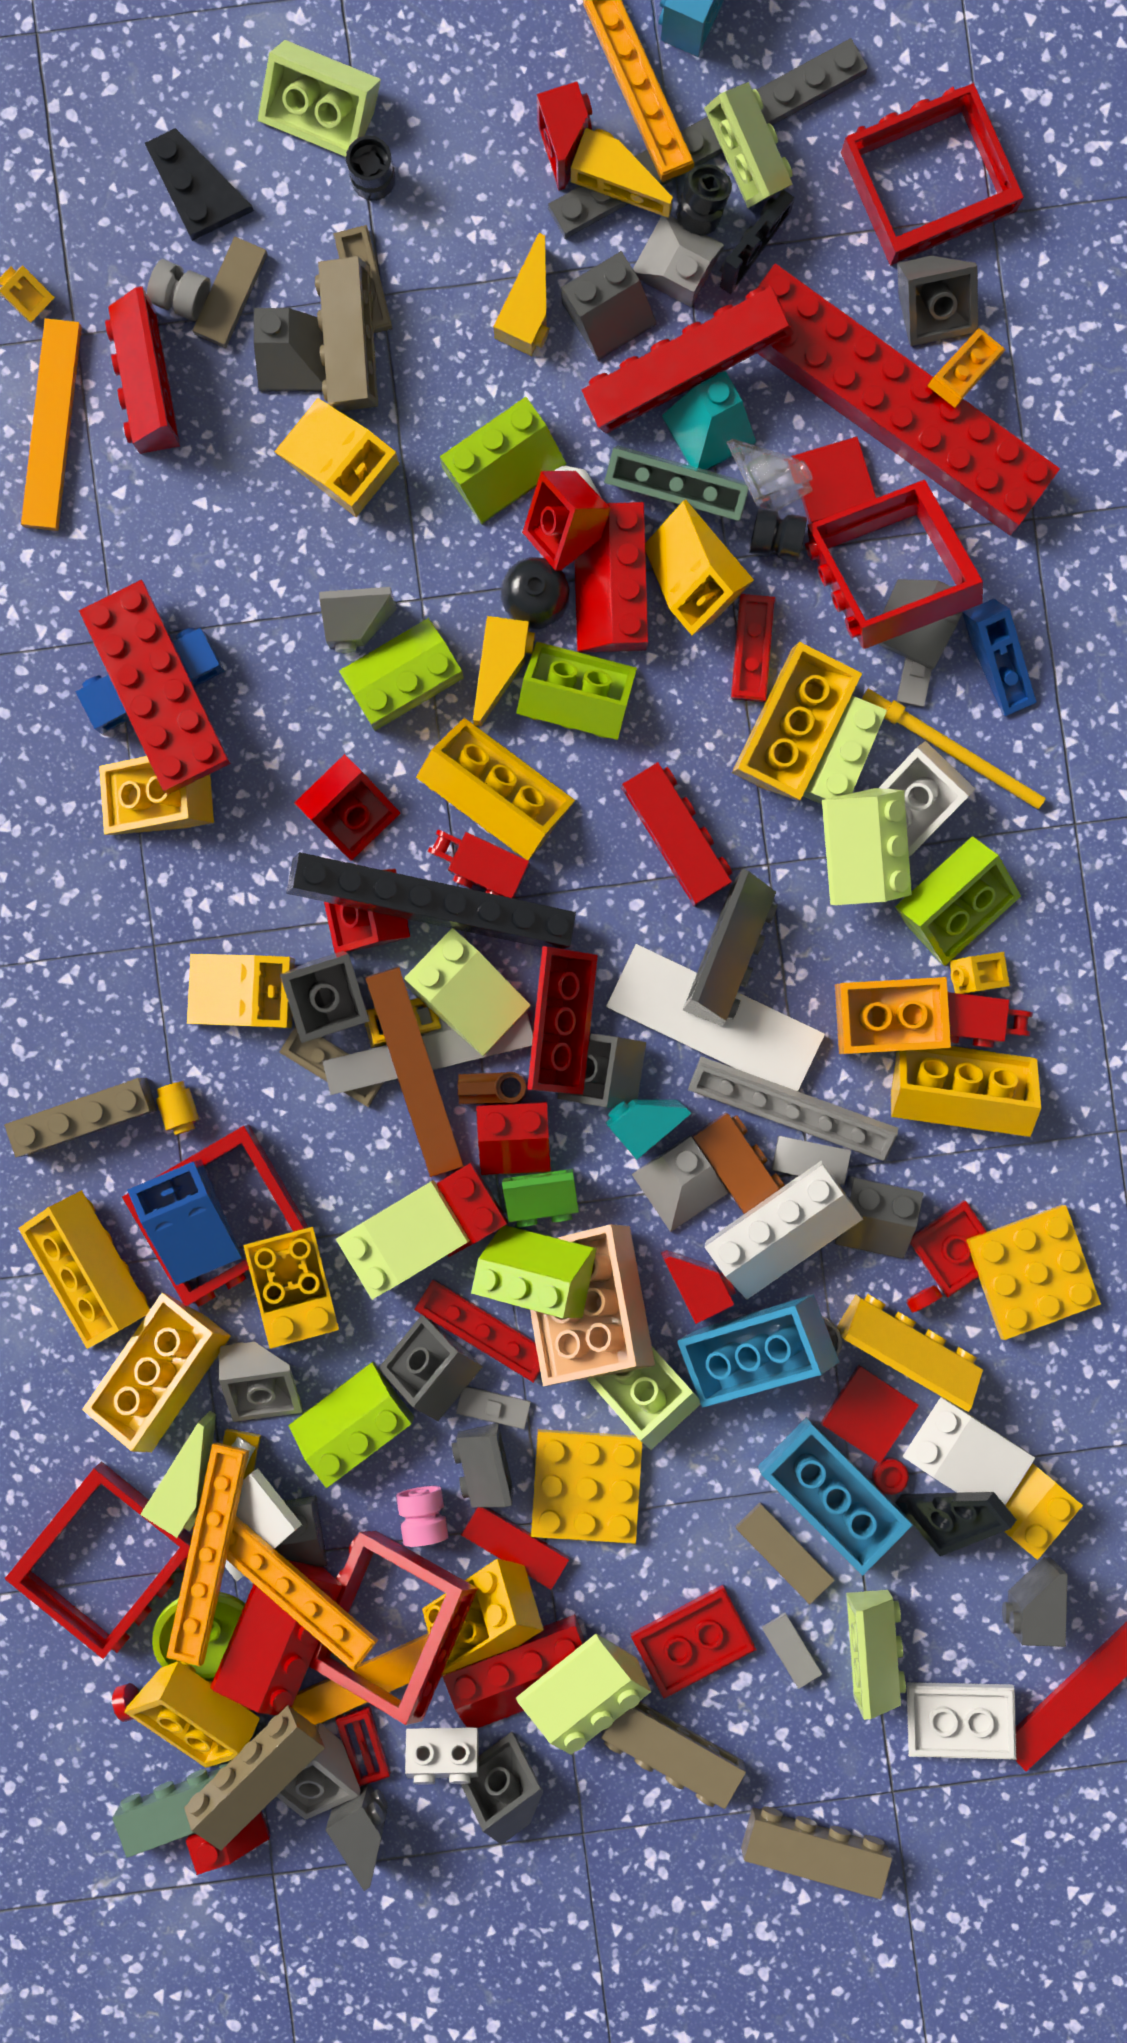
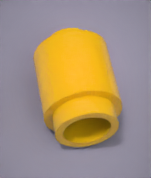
(177, 1107)

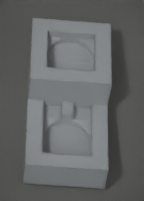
(798, 1156)

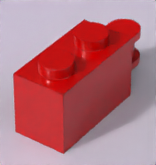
(481, 864)
(984, 1019)

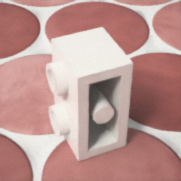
(442, 1754)

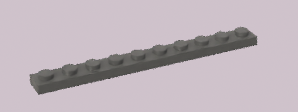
(780, 100)

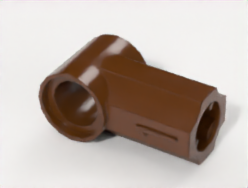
(488, 1088)

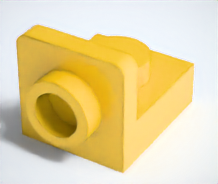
(24, 292)
(979, 973)

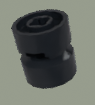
(370, 167)
(703, 199)
(778, 535)

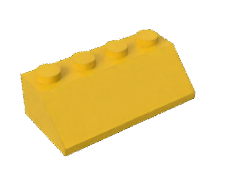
(796, 722)
(494, 788)
(967, 1089)
(84, 1269)
(910, 1351)
(155, 1374)

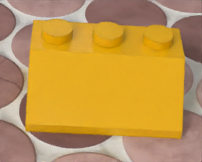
(193, 1716)

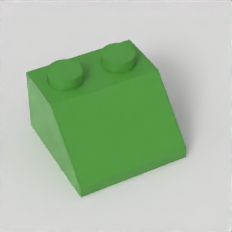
(540, 1196)

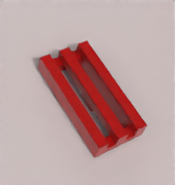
(354, 1718)

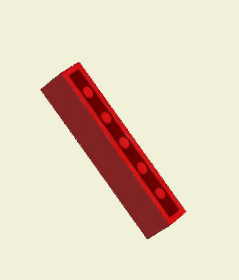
(688, 359)

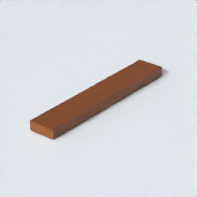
(414, 1071)

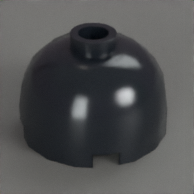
(535, 592)

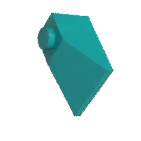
(707, 420)
(645, 1122)

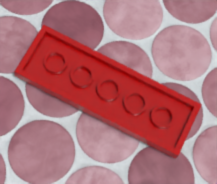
(154, 687)

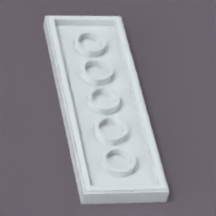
(755, 1041)

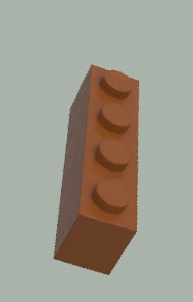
(737, 1162)

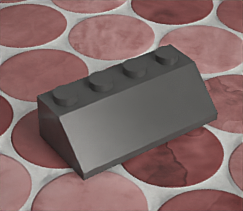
(731, 948)

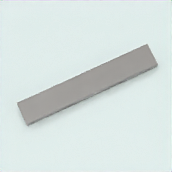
(442, 1048)
(793, 1108)

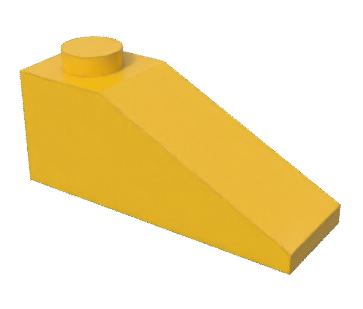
(613, 170)
(523, 315)
(502, 658)

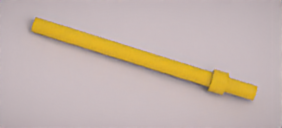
(897, 713)

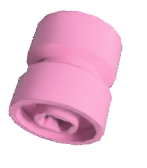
(422, 1518)

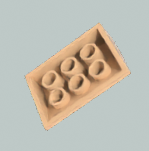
(614, 1323)

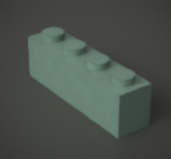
(677, 482)
(159, 1816)

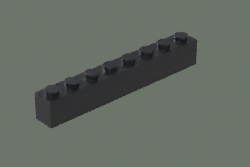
(429, 902)

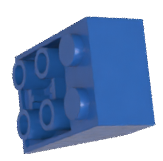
(185, 1222)

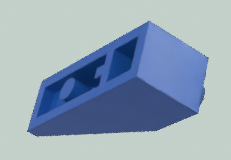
(1000, 655)

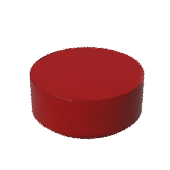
(924, 1298)
(890, 1476)
(121, 1698)

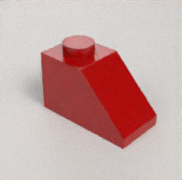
(208, 1857)

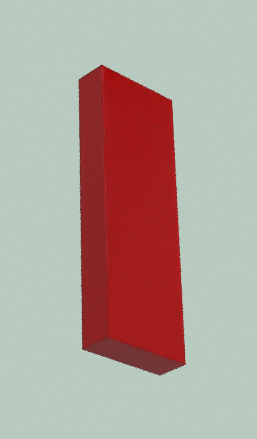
(752, 647)
(515, 1545)

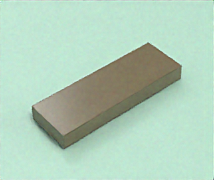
(358, 243)
(230, 292)
(313, 1052)
(784, 1553)

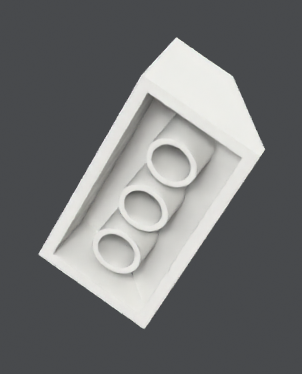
(782, 1230)

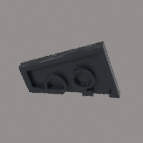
(195, 186)
(755, 240)
(956, 1519)

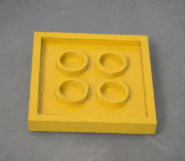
(1033, 1272)
(586, 1486)

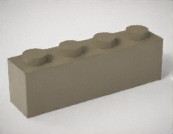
(347, 334)
(80, 1117)
(677, 1753)
(253, 1777)
(816, 1852)

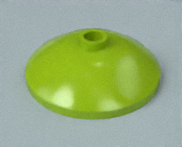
(225, 1620)

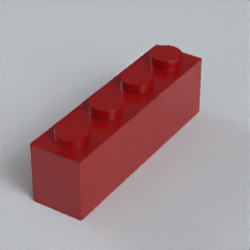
(676, 833)

